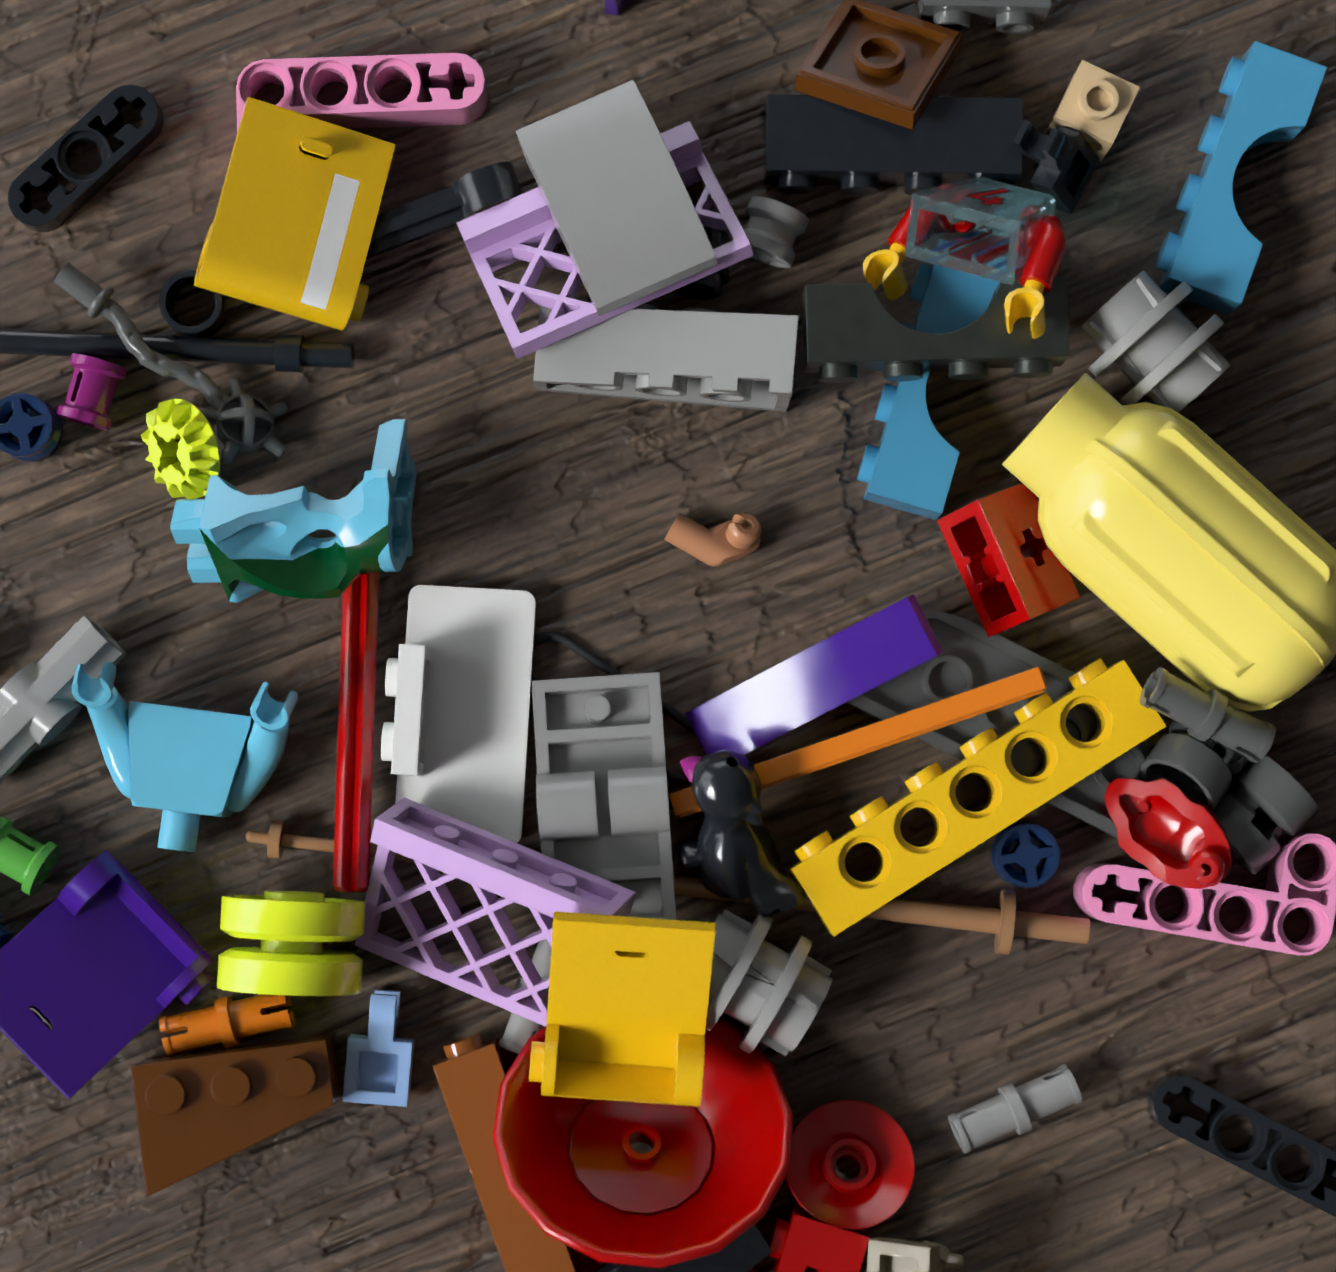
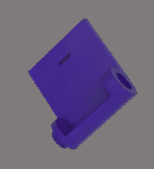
(96, 972)

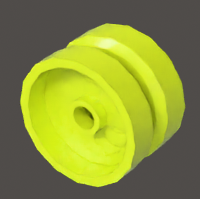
(291, 948)

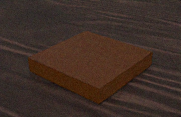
(879, 62)

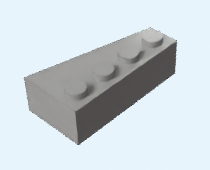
(676, 358)

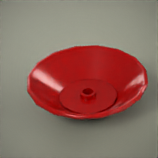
(684, 1199)

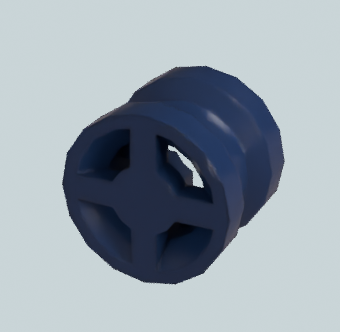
(19, 418)
(1036, 854)

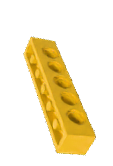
(1121, 725)

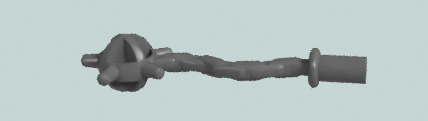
(240, 421)

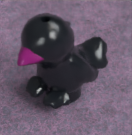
(733, 841)

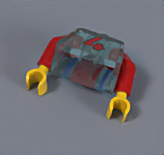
(981, 231)

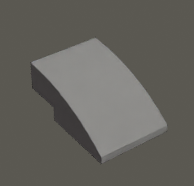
(616, 197)

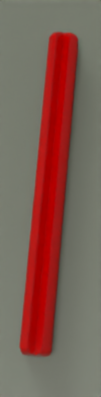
(356, 735)

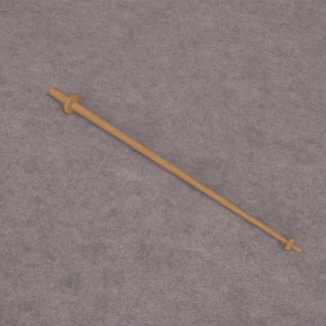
(897, 910)

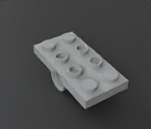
(606, 783)

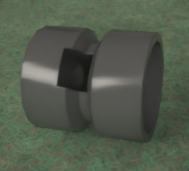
(1195, 766)
(1278, 803)

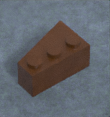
(227, 1099)

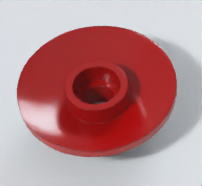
(872, 1143)

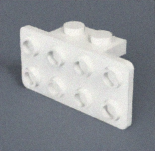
(463, 704)

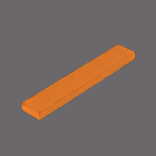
(886, 732)

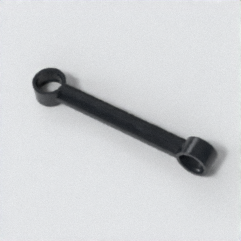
(392, 229)

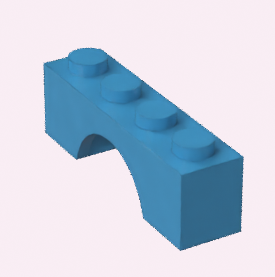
(1265, 103)
(913, 461)

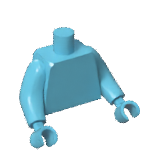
(185, 756)

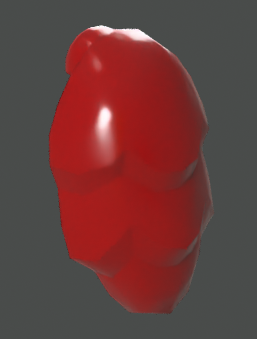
(1169, 832)

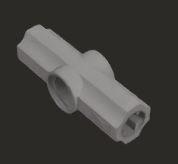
(39, 697)

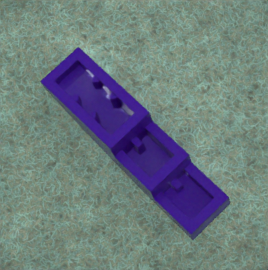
(816, 680)

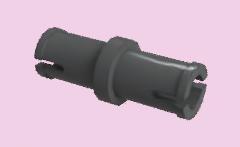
(1207, 715)

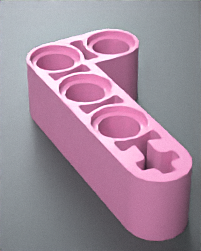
(365, 79)
(1201, 907)

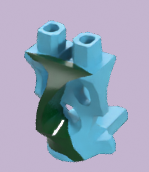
(265, 540)

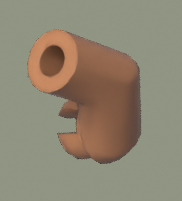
(718, 544)

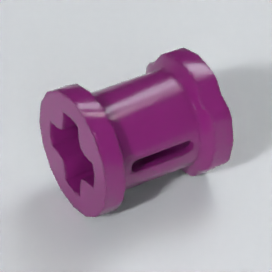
(91, 391)

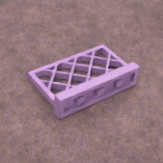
(526, 232)
(493, 869)

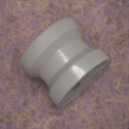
(773, 231)

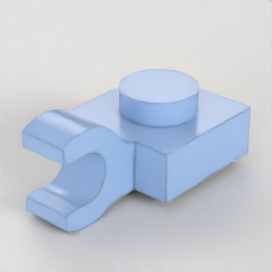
(379, 1063)

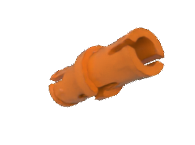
(226, 1022)

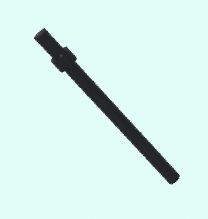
(286, 352)

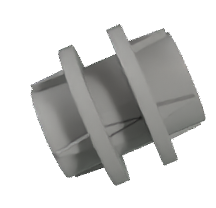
(1155, 344)
(763, 985)

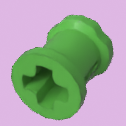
(25, 858)

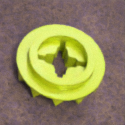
(193, 460)

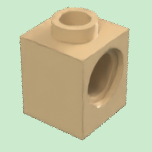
(1095, 106)

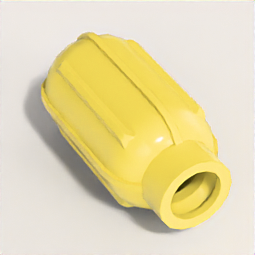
(1182, 544)

